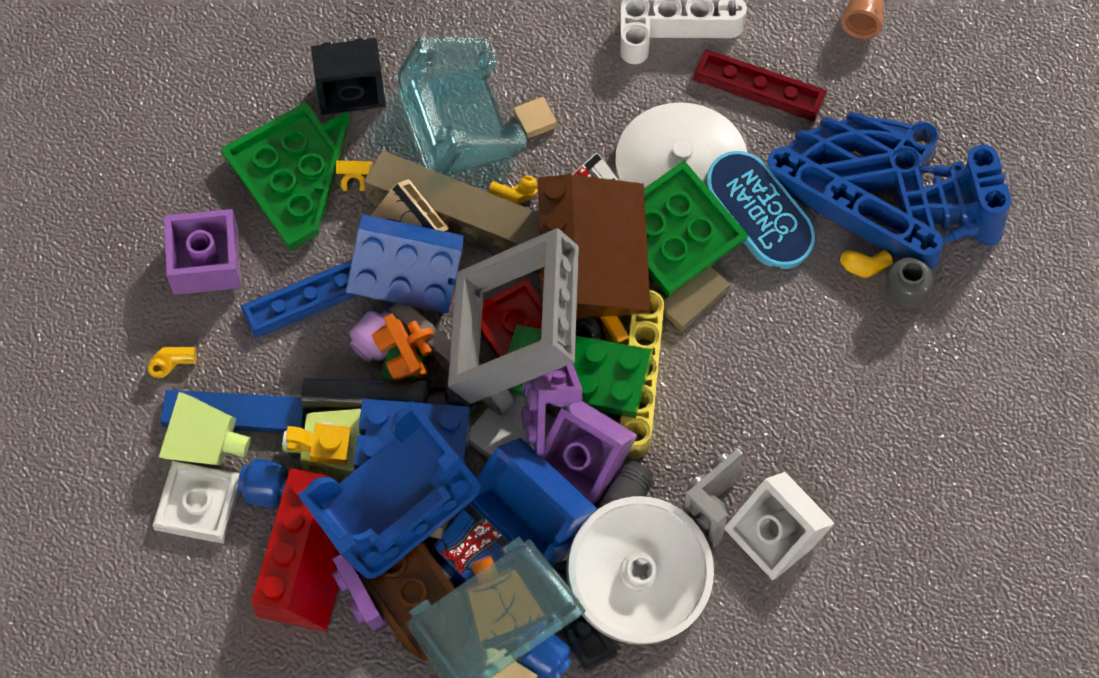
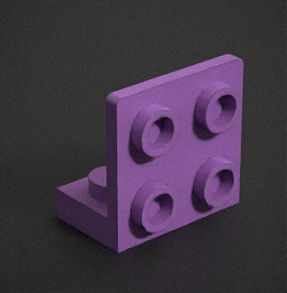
(556, 387)

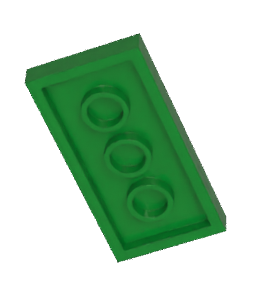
(608, 371)

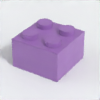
(202, 251)
(587, 449)

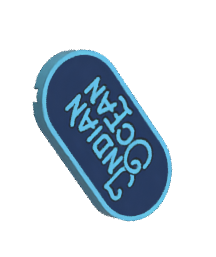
(764, 209)

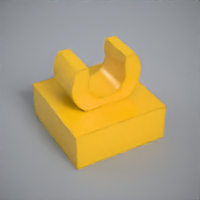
(353, 169)

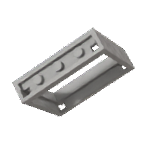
(559, 309)

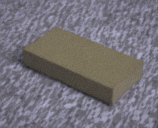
(695, 298)

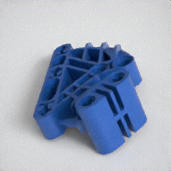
(840, 189)

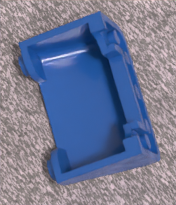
(393, 496)

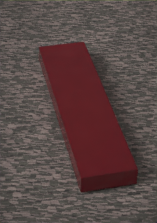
(760, 85)

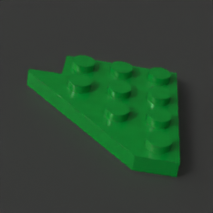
(290, 170)

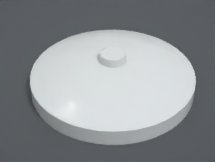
(672, 134)
(640, 570)

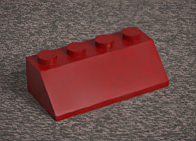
(298, 564)

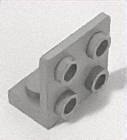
(703, 493)

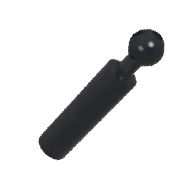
(347, 394)

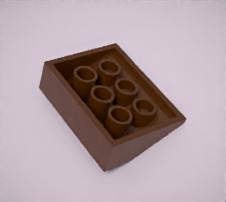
(611, 234)

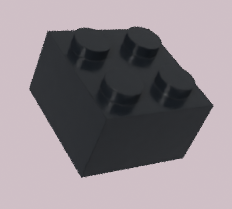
(348, 76)

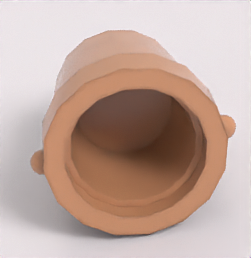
(863, 18)

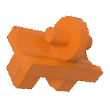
(393, 335)

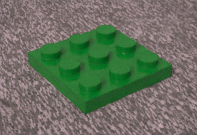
(685, 228)

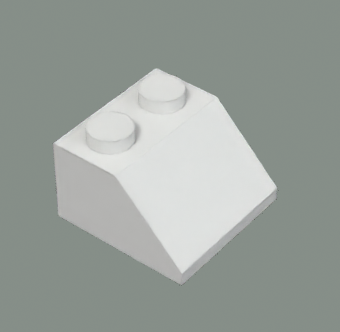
(778, 525)

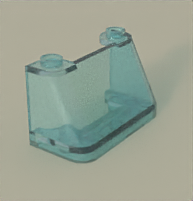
(453, 105)
(495, 615)

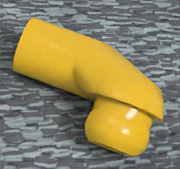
(517, 194)
(864, 265)
(168, 358)

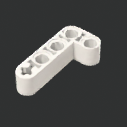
(715, 20)

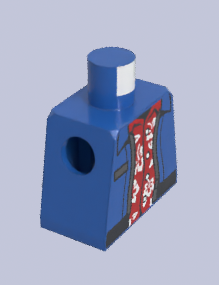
(467, 541)

